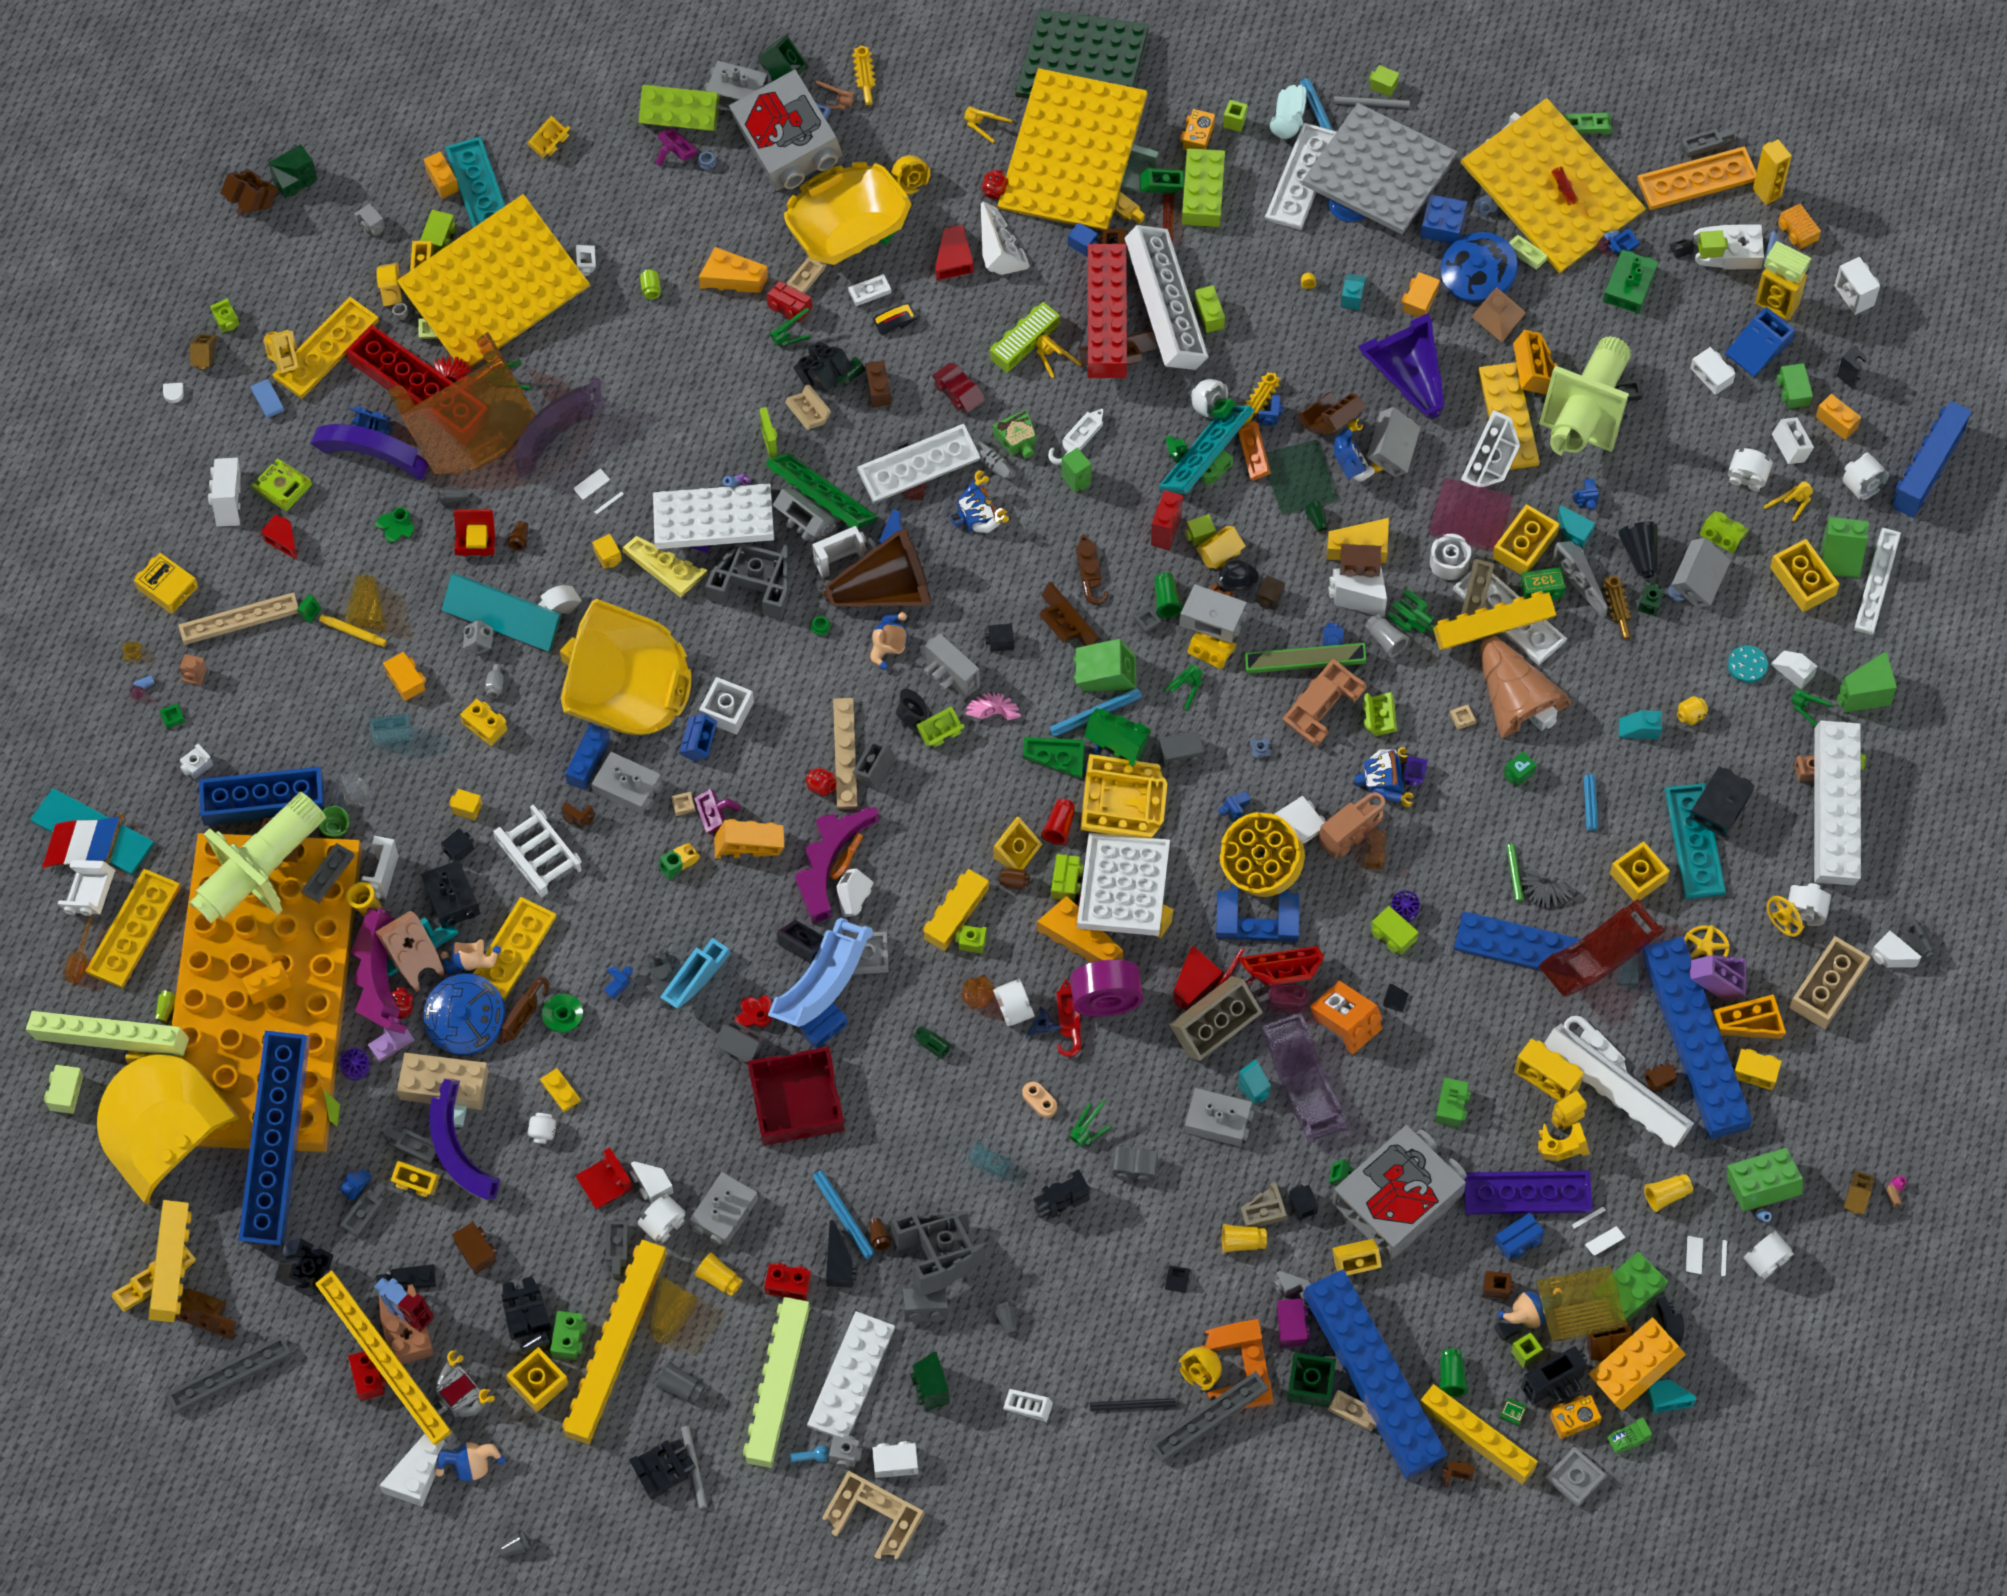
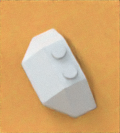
(1493, 452)

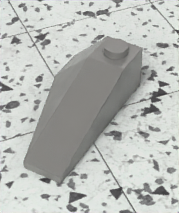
(1579, 574)

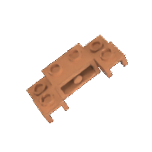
(1319, 699)

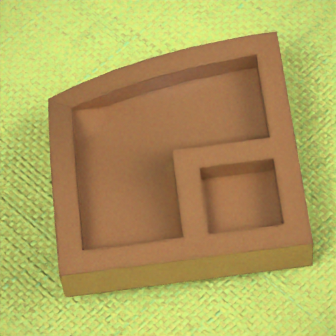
(1498, 314)

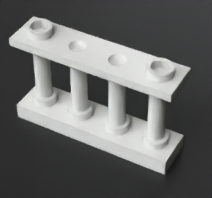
(528, 868)

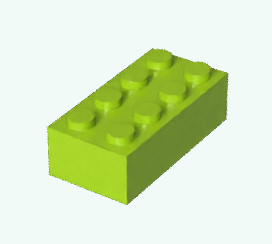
(679, 108)
(1203, 187)

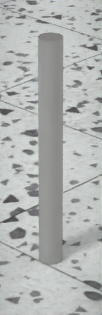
(1371, 102)
(695, 1473)

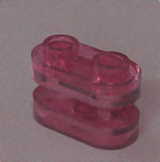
(1288, 999)

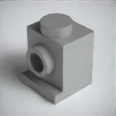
(369, 220)

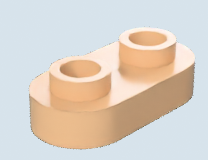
(1038, 1099)

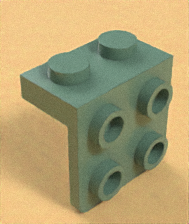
(1139, 160)

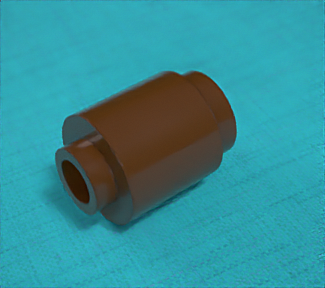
(1014, 878)

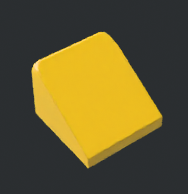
(476, 536)

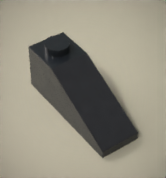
(839, 1262)

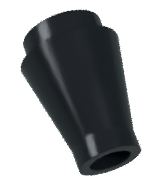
(539, 1340)

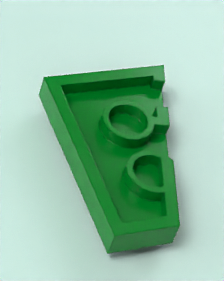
(1057, 754)

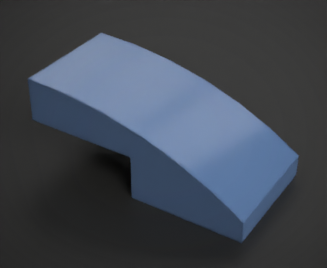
(267, 398)

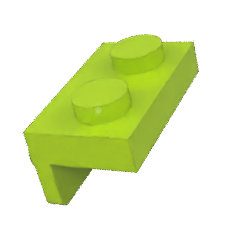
(1723, 531)
(1380, 714)
(939, 727)

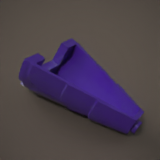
(1410, 365)

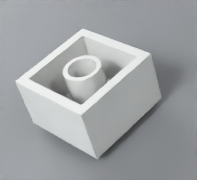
(1857, 285)
(727, 705)

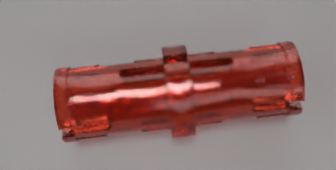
(1565, 186)

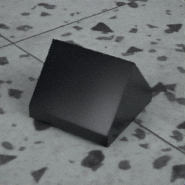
(1682, 248)

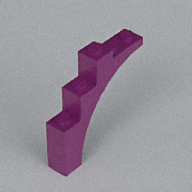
(834, 835)

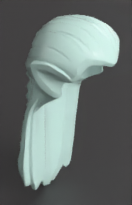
(1289, 112)

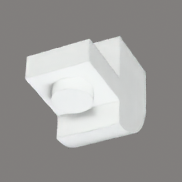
(560, 599)

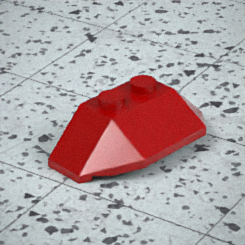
(1284, 966)

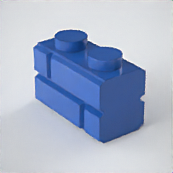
(698, 737)
(824, 1026)
(1519, 1237)

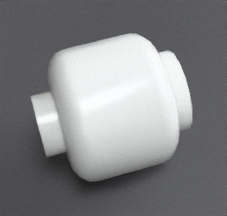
(542, 1128)

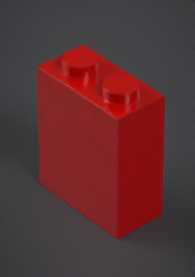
(1166, 520)

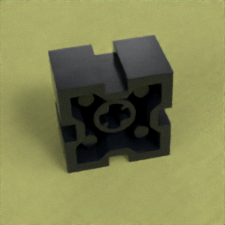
(822, 366)
(303, 1266)

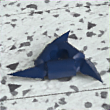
(1047, 1027)

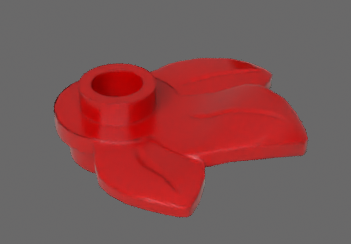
(753, 1009)

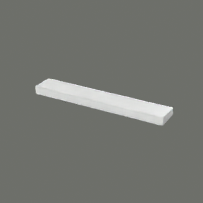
(1877, 581)

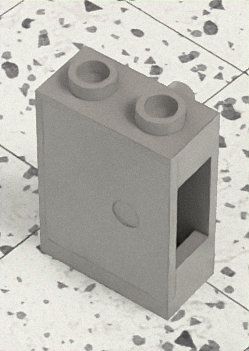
(734, 82)
(1393, 442)
(806, 513)
(1701, 572)
(1213, 614)
(951, 665)
(627, 783)
(1219, 1117)
(723, 1210)

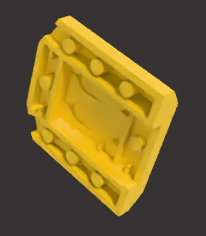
(1123, 797)

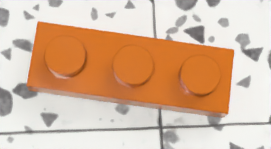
(1254, 451)

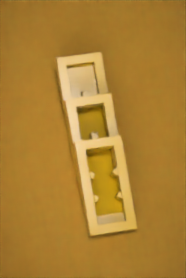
(141, 1286)

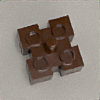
(248, 191)

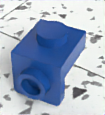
(1624, 241)
(1271, 417)
(1332, 634)

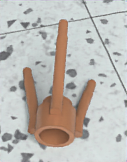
(844, 97)

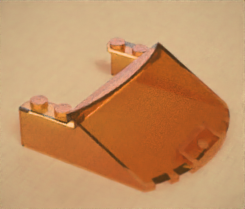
(471, 418)

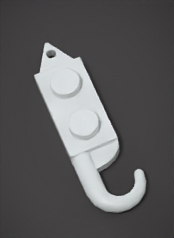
(1080, 434)
(1597, 1041)

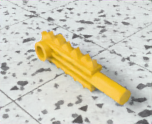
(864, 74)
(1262, 394)

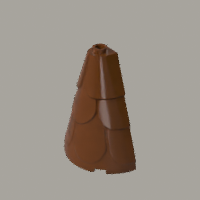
(882, 577)

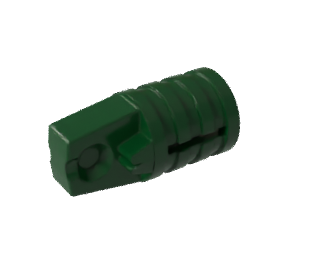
(856, 369)
(932, 1042)

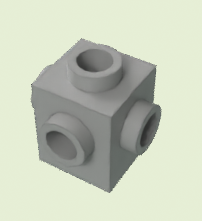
(478, 637)
(845, 1451)

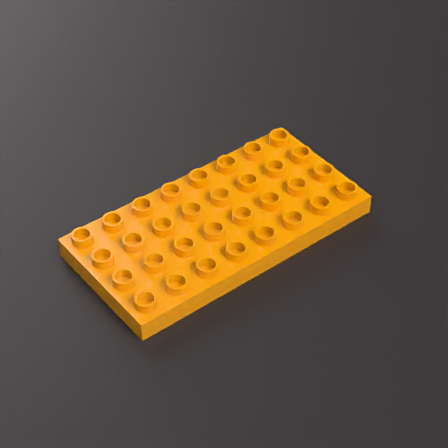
(217, 1010)

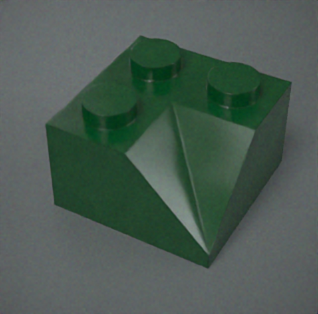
(782, 58)
(293, 171)
(1311, 1380)
(930, 1382)

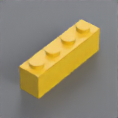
(1772, 171)
(956, 909)

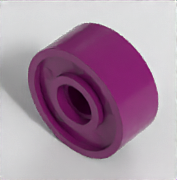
(1106, 988)

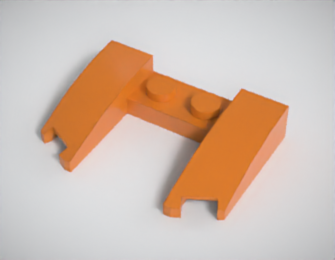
(1249, 1338)

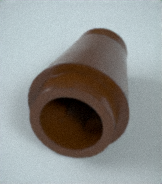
(518, 537)
(879, 1235)

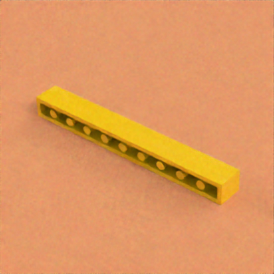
(615, 1342)

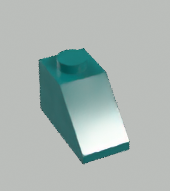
(1353, 291)
(1575, 527)
(1641, 725)
(1254, 1083)
(1668, 1396)

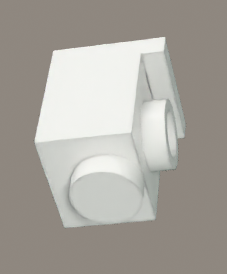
(584, 254)
(201, 764)

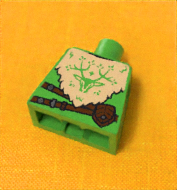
(1016, 434)

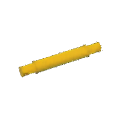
(352, 630)

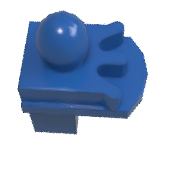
(1588, 496)
(1233, 806)
(620, 982)
(354, 1183)

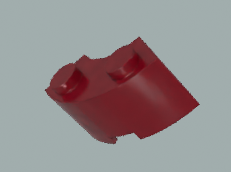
(958, 387)

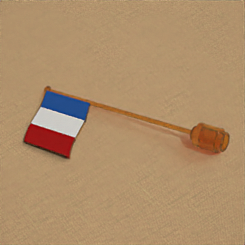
(82, 841)

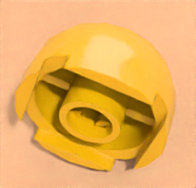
(909, 171)
(1197, 1364)

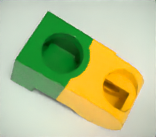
(677, 860)

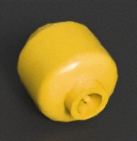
(1692, 710)

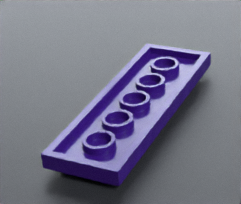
(1527, 1192)

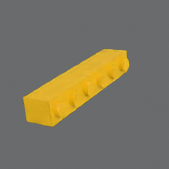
(1494, 621)
(169, 1261)
(1478, 1434)

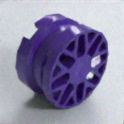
(1406, 905)
(354, 1065)

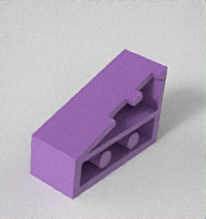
(1720, 975)

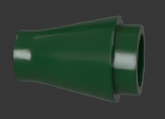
(1316, 514)

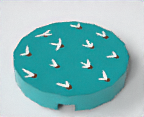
(1747, 664)

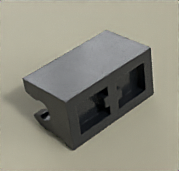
(1849, 367)

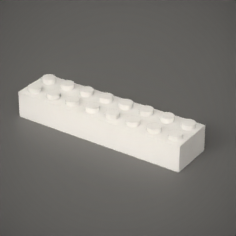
(1166, 297)
(1837, 803)

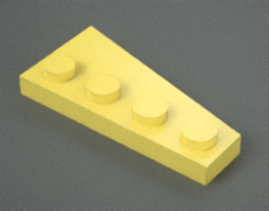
(664, 566)

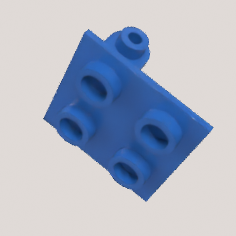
(366, 419)

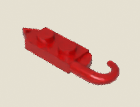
(1069, 1019)

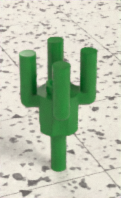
(1416, 617)

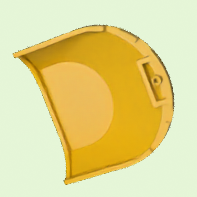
(846, 211)
(625, 672)
(156, 1117)

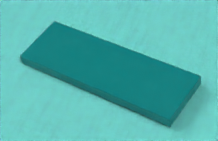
(475, 179)
(1205, 450)
(501, 611)
(1694, 845)
(129, 848)

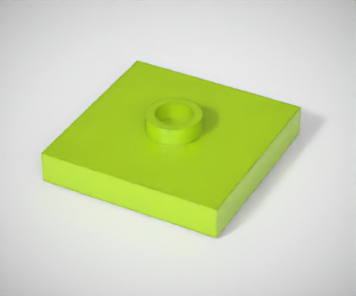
(769, 432)

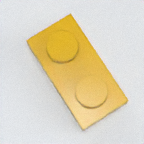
(560, 1090)

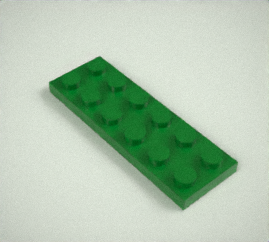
(821, 491)

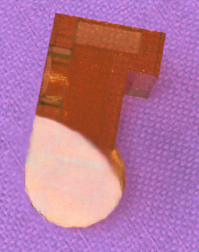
(1376, 844)

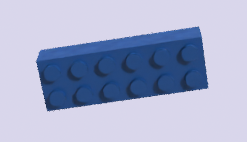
(1931, 458)
(257, 795)

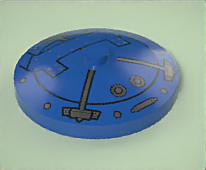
(464, 1014)

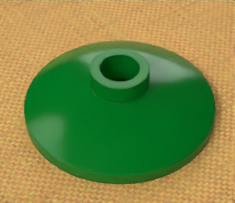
(562, 1004)

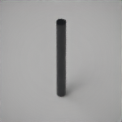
(1132, 1404)

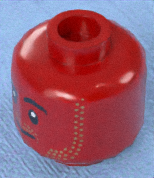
(994, 184)
(821, 781)
(404, 1002)

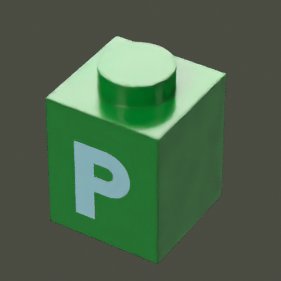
(1519, 769)

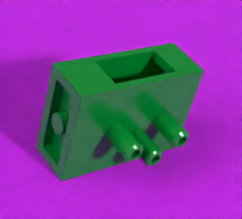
(1630, 281)

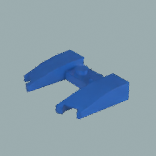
(1281, 929)

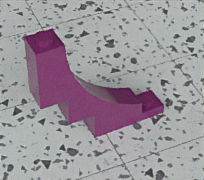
(376, 999)

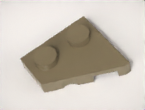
(1264, 1208)

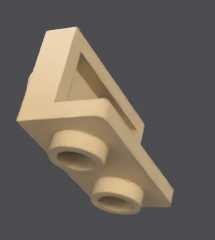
(808, 408)

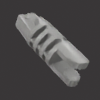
(994, 461)

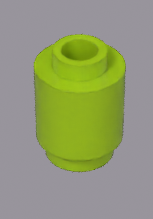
(650, 284)

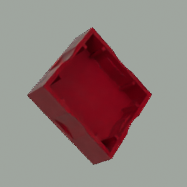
(796, 1096)

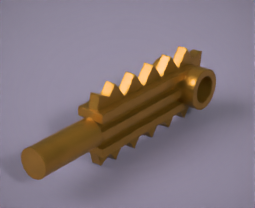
(1618, 606)

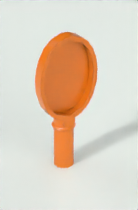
(845, 858)

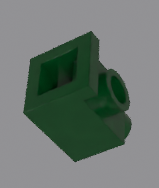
(1651, 599)

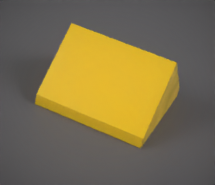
(1016, 845)

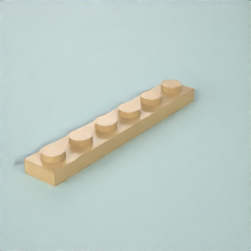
(238, 618)
(845, 753)

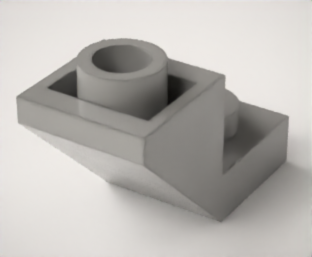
(1290, 1284)

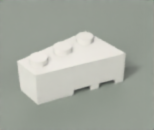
(225, 491)
(414, 1473)

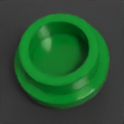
(820, 625)

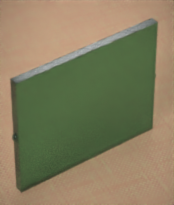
(1299, 477)

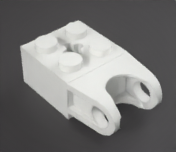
(1743, 250)

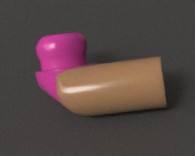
(1894, 1189)

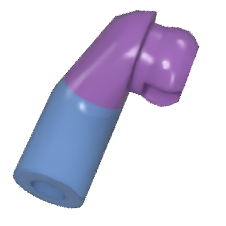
(741, 479)

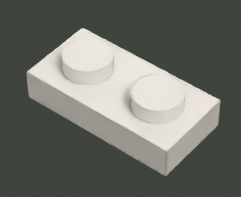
(869, 290)

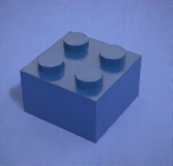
(1443, 219)

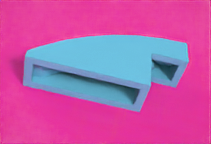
(695, 973)

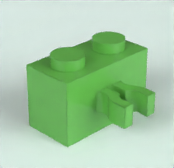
(1452, 1102)

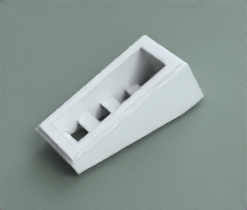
(1045, 1401)

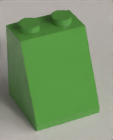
(1844, 546)
(1105, 667)
(1868, 686)

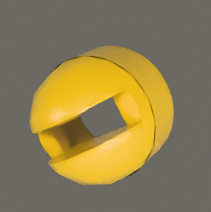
(1308, 278)

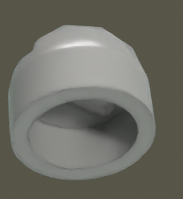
(400, 311)

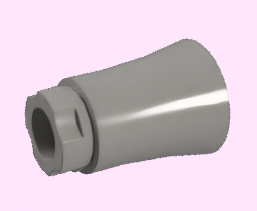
(1387, 635)

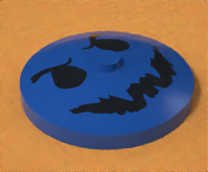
(1479, 265)

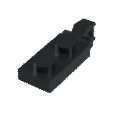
(419, 1276)

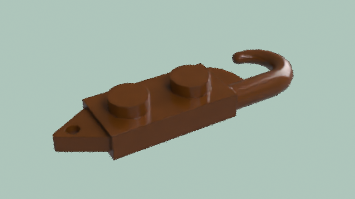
(1089, 569)
(522, 1011)

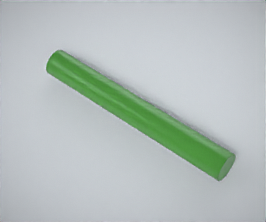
(1515, 873)

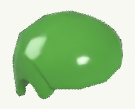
(335, 817)

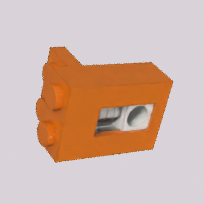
(1348, 1015)

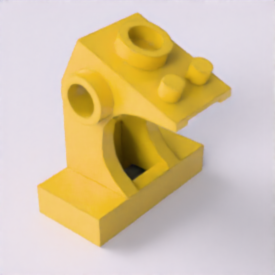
(277, 345)
(1562, 1149)

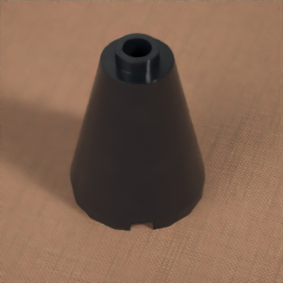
(1641, 547)

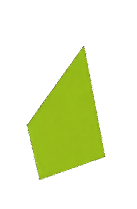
(332, 1107)

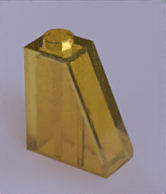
(365, 604)
(671, 1310)

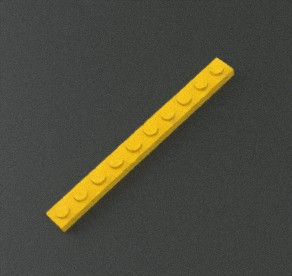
(383, 1358)

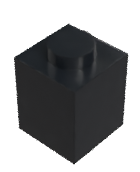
(1000, 637)
(458, 845)
(1303, 1201)

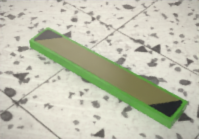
(1305, 658)

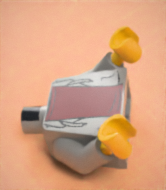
(458, 1391)

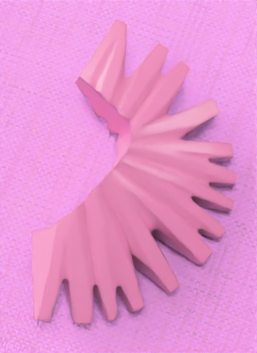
(993, 705)

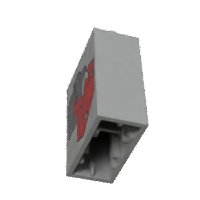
(786, 131)
(1400, 1191)

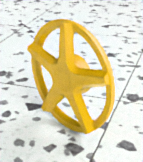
(1784, 916)
(1706, 945)

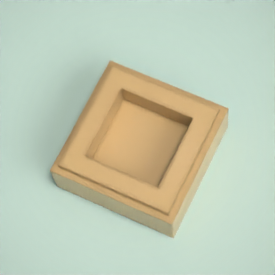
(1462, 717)
(683, 803)

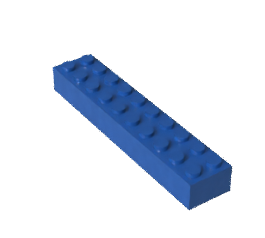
(1696, 1039)
(274, 1138)
(1374, 1374)

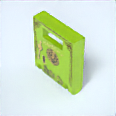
(276, 483)

